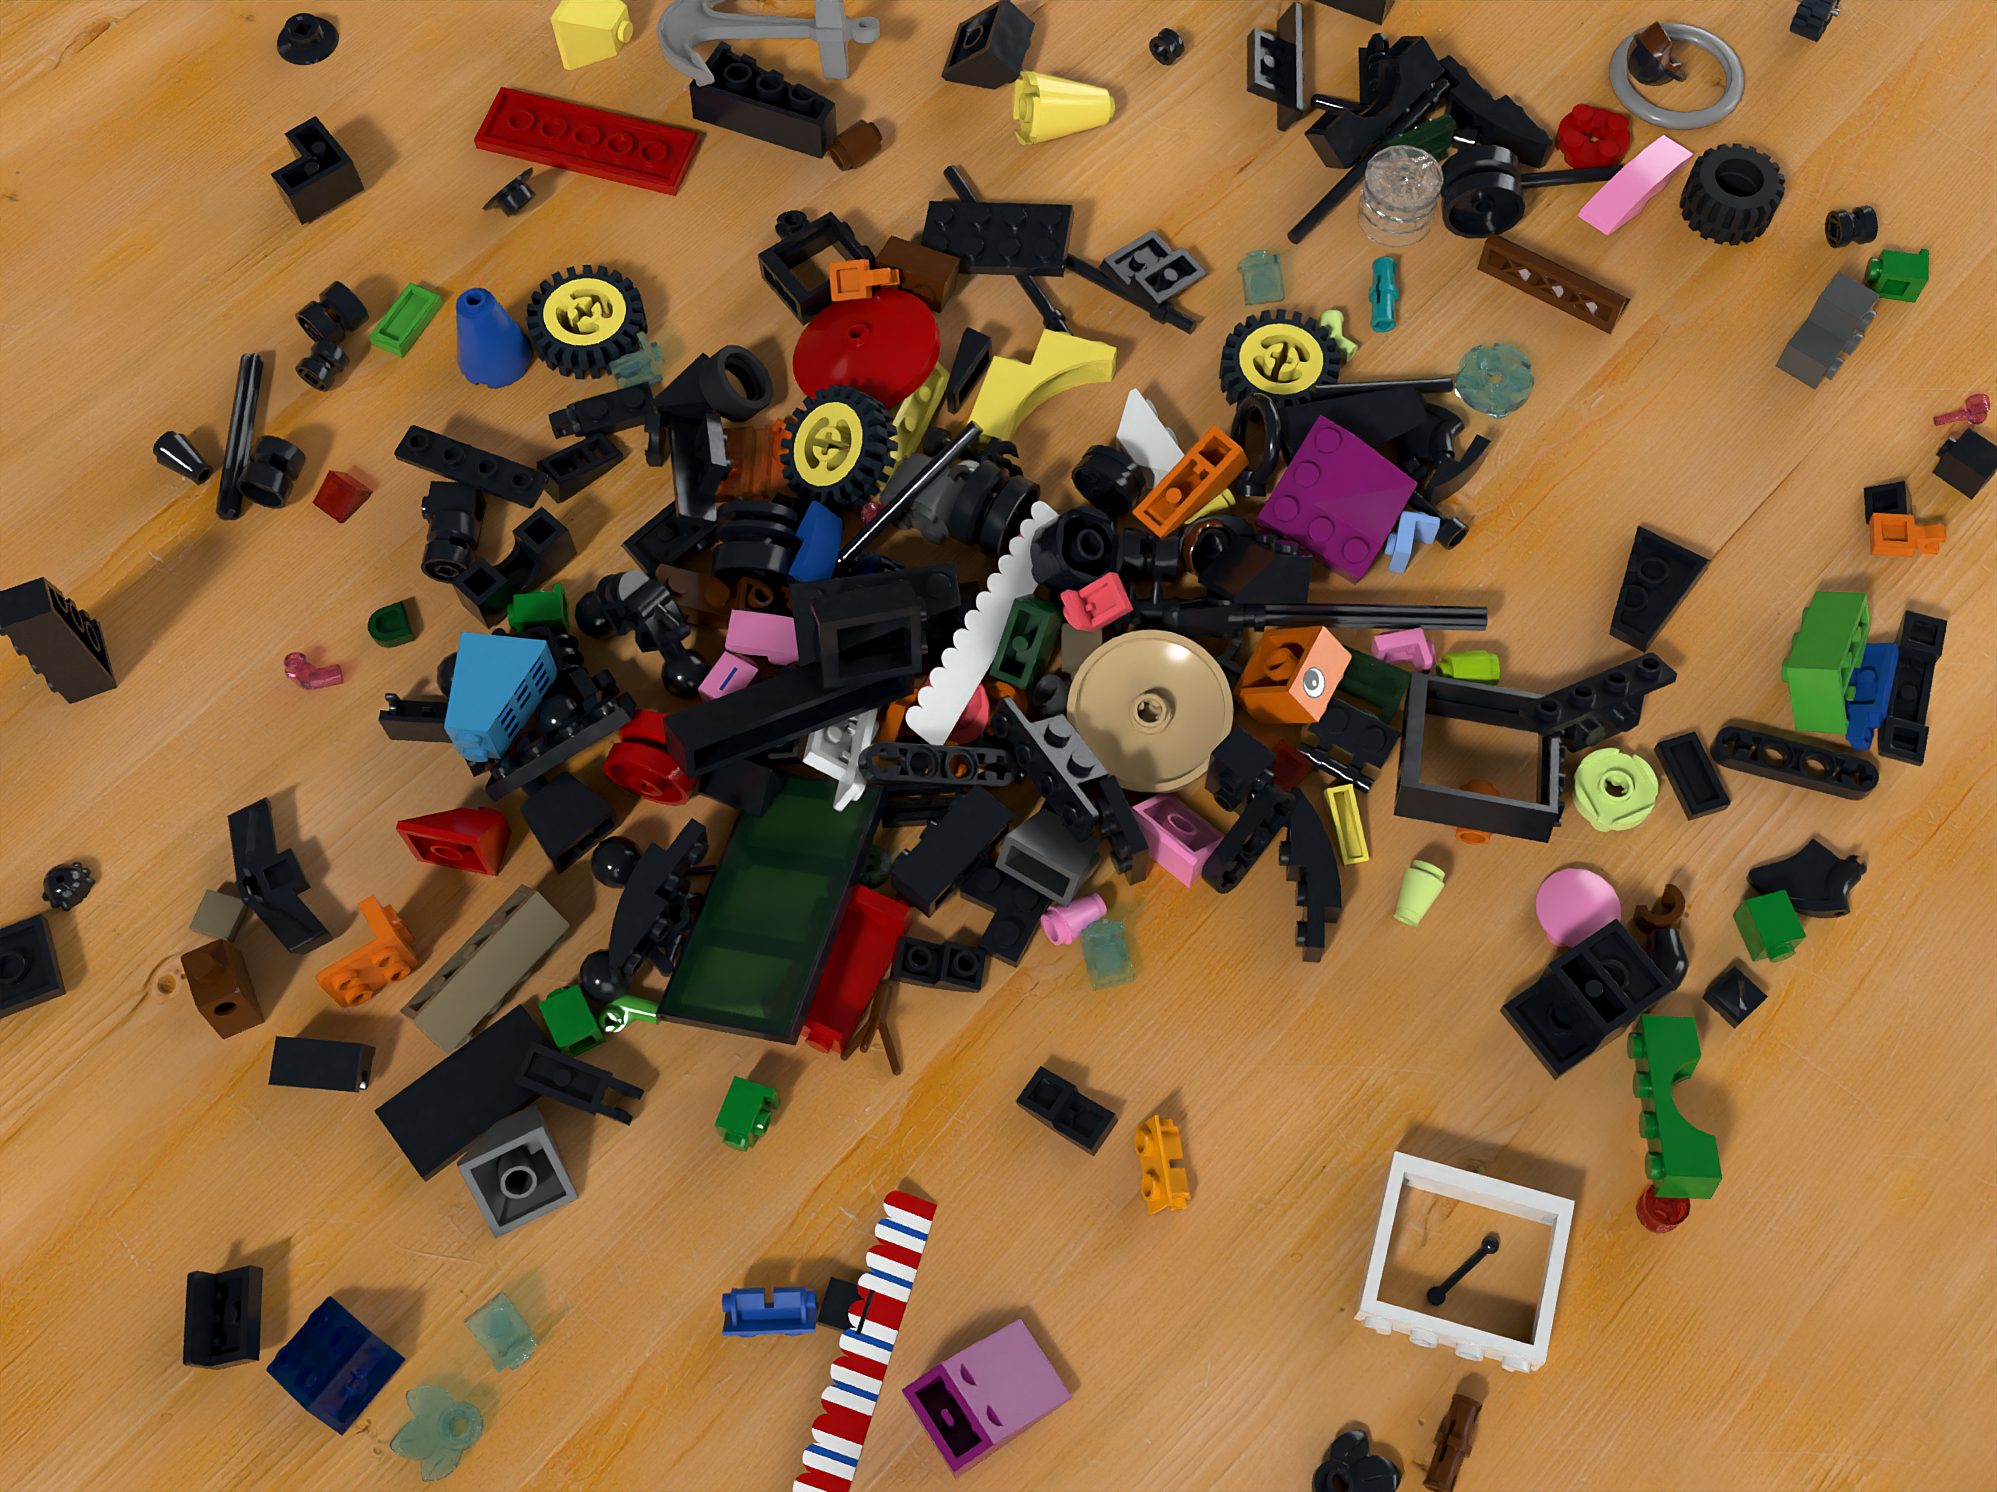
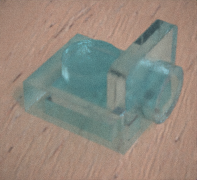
(1261, 278)
(638, 366)
(1106, 954)

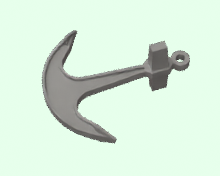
(693, 22)

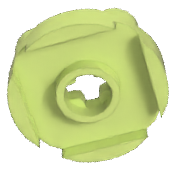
(1603, 809)

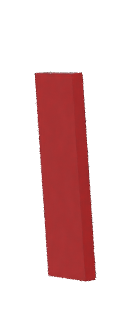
(587, 141)

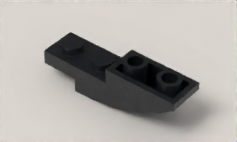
(1499, 121)
(1314, 869)
(642, 909)

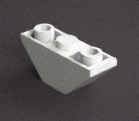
(1147, 440)

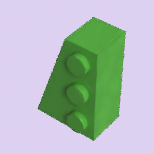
(1823, 660)

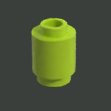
(1470, 666)

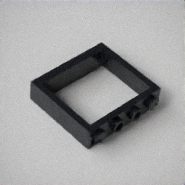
(1469, 809)

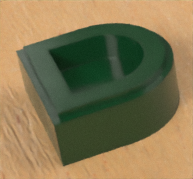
(391, 626)

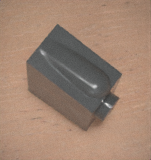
(1049, 857)

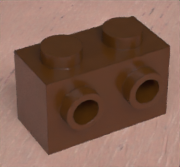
(921, 271)

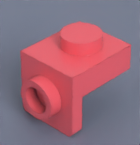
(1096, 603)

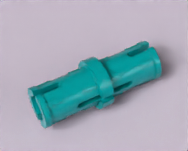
(1383, 294)

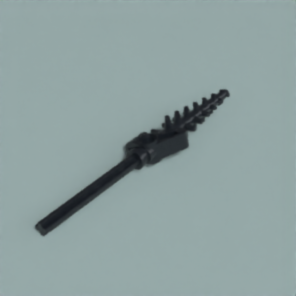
(1223, 619)

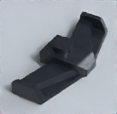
(273, 880)

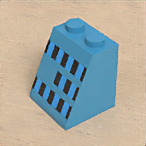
(495, 692)

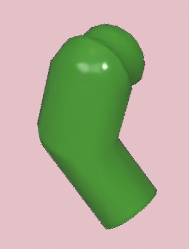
(626, 1011)

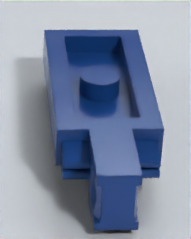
(1872, 694)

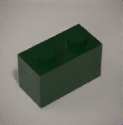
(1027, 641)

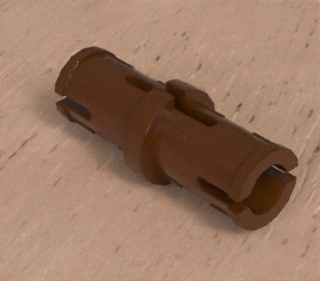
(1452, 1444)

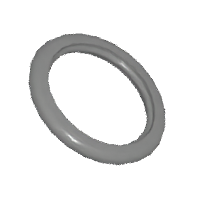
(1680, 120)

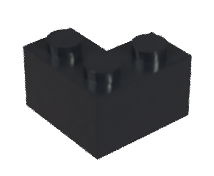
(319, 175)

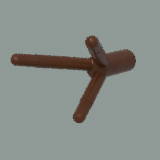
(876, 1021)

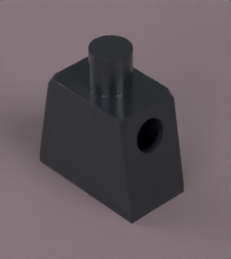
(566, 818)

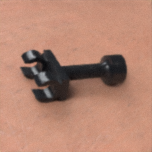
(938, 438)
(1451, 530)

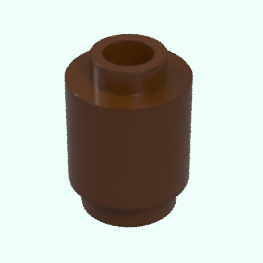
(855, 145)

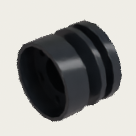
(755, 541)

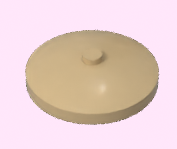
(1151, 709)

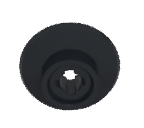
(307, 39)
(513, 195)

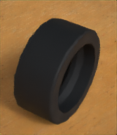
(720, 392)

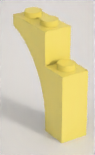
(1017, 388)

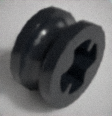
(1166, 46)

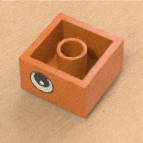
(1292, 675)

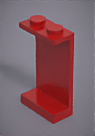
(855, 968)

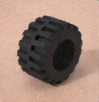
(1736, 172)

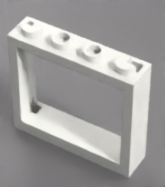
(1488, 1193)

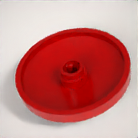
(871, 345)

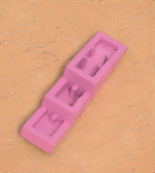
(1634, 185)
(762, 636)

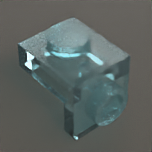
(502, 1333)

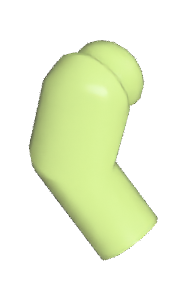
(1332, 321)

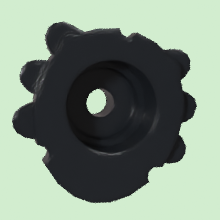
(71, 890)

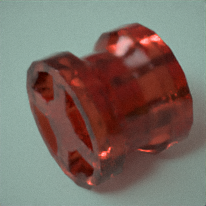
(1675, 1208)

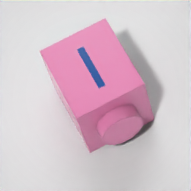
(729, 676)

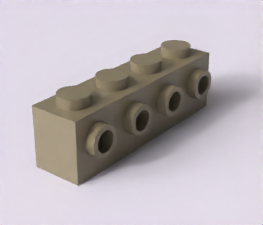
(486, 969)

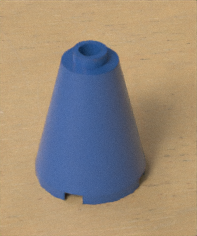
(489, 341)

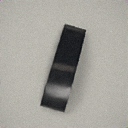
(1904, 728)

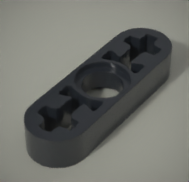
(1264, 818)

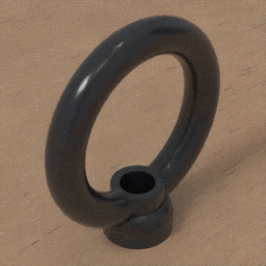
(1250, 481)

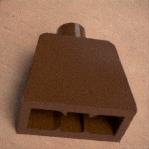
(220, 976)

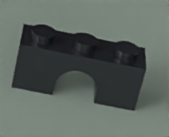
(538, 552)

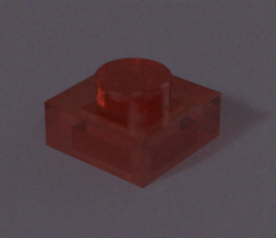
(1290, 765)

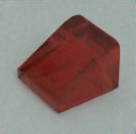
(341, 495)

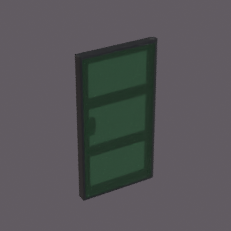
(773, 912)

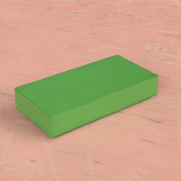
(406, 320)

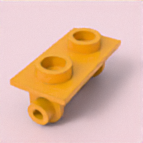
(1158, 1144)

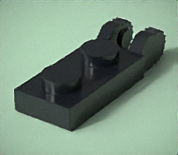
(572, 1082)

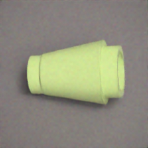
(1418, 892)

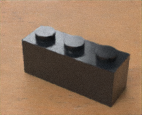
(951, 849)

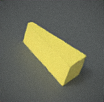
(1345, 824)

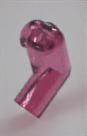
(308, 676)

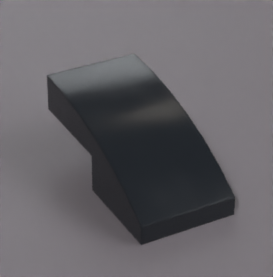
(1453, 475)
(1067, 1111)

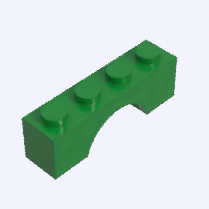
(1679, 1156)

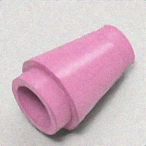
(1065, 923)

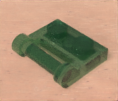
(1374, 683)

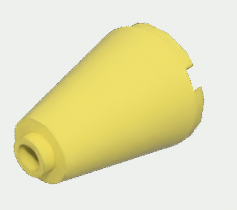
(1057, 107)

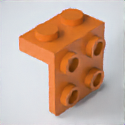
(376, 963)

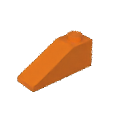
(1192, 482)

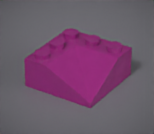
(1337, 500)

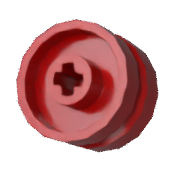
(643, 763)

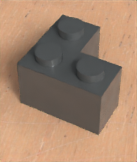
(1829, 331)

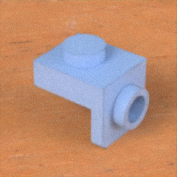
(1410, 527)

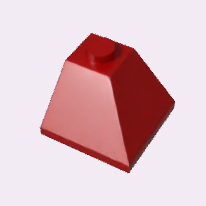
(459, 839)

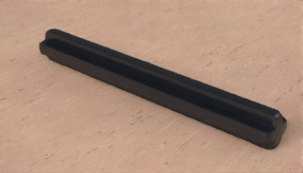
(239, 435)

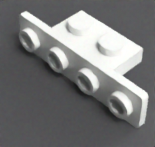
(837, 752)

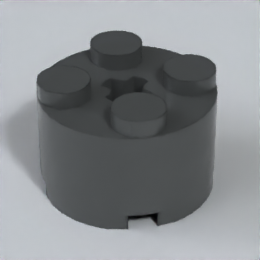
(932, 508)

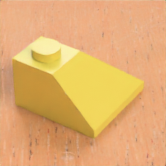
(590, 30)

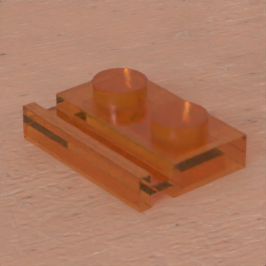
(750, 463)

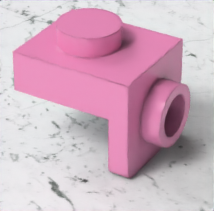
(1403, 647)

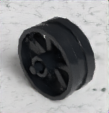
(1108, 478)

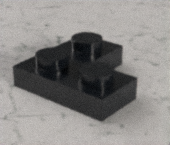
(1015, 907)

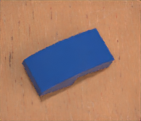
(820, 547)

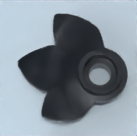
(1355, 1468)

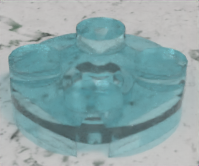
(1488, 397)

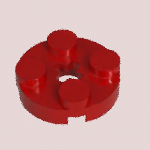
(1596, 122)

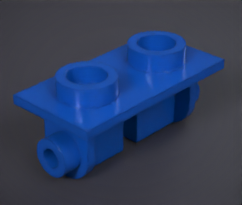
(750, 1315)

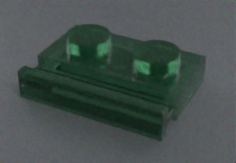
(1431, 136)

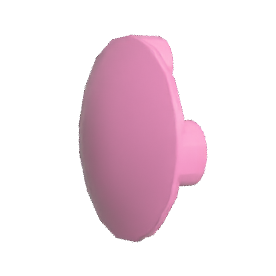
(1575, 906)

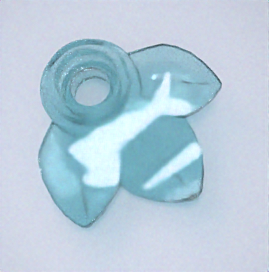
(431, 1433)

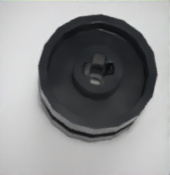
(1481, 192)
(992, 509)

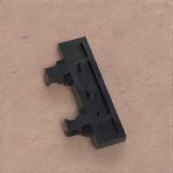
(539, 755)

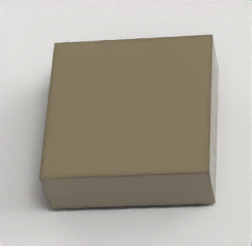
(219, 916)

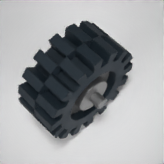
(1813, 17)

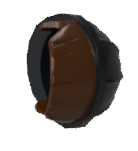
(1651, 58)
(1208, 538)

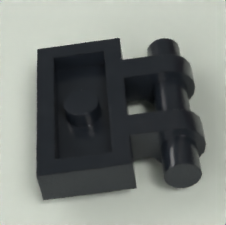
(1354, 733)

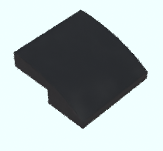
(1152, 270)

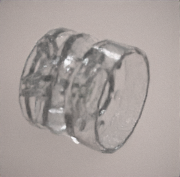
(1399, 196)

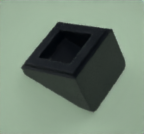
(1887, 498)

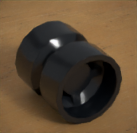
(340, 306)
(271, 472)
(450, 545)
(1163, 555)

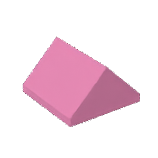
(1176, 836)

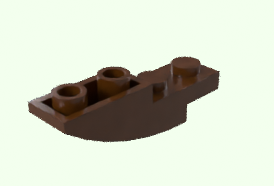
(711, 599)

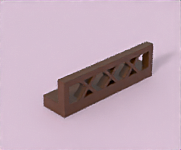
(1552, 283)

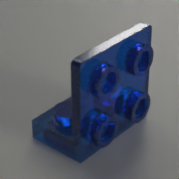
(334, 1365)

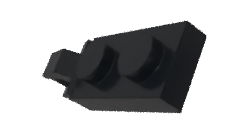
(604, 413)

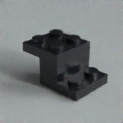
(1586, 999)

